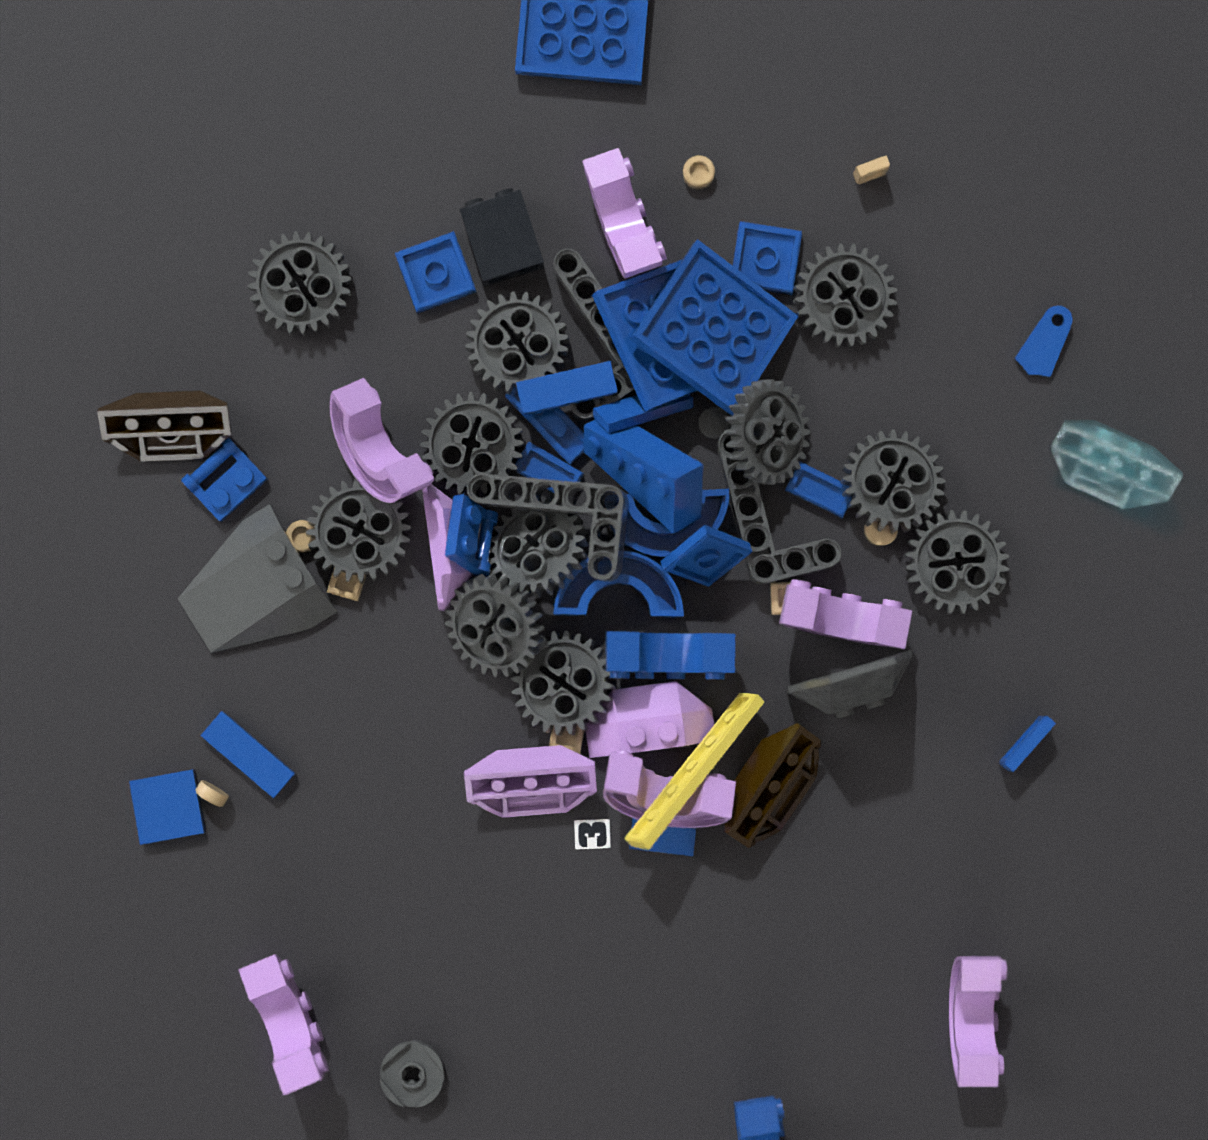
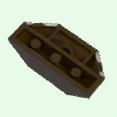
(166, 425)
(773, 784)

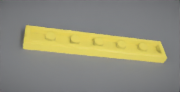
(694, 771)

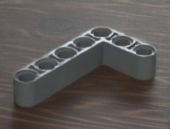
(572, 282)
(563, 503)
(759, 522)

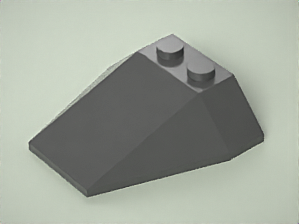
(254, 588)
(854, 686)

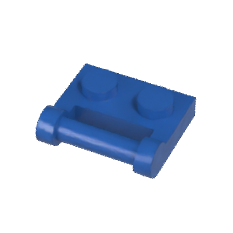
(231, 487)
(464, 532)

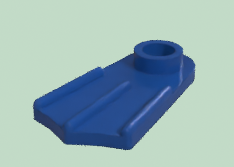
(1045, 343)

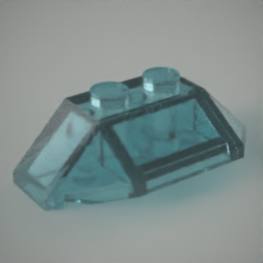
(1113, 465)

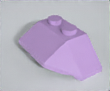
(447, 573)
(649, 720)
(530, 781)

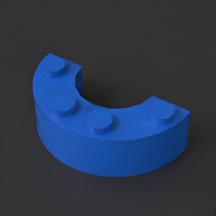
(658, 541)
(637, 572)
(669, 654)
(759, 1118)

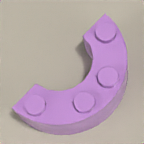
(621, 214)
(368, 446)
(844, 617)
(633, 789)
(972, 1019)
(288, 1022)

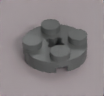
(412, 1093)

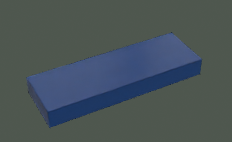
(566, 388)
(630, 412)
(554, 428)
(248, 754)

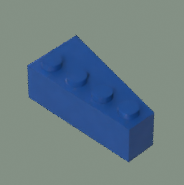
(650, 471)

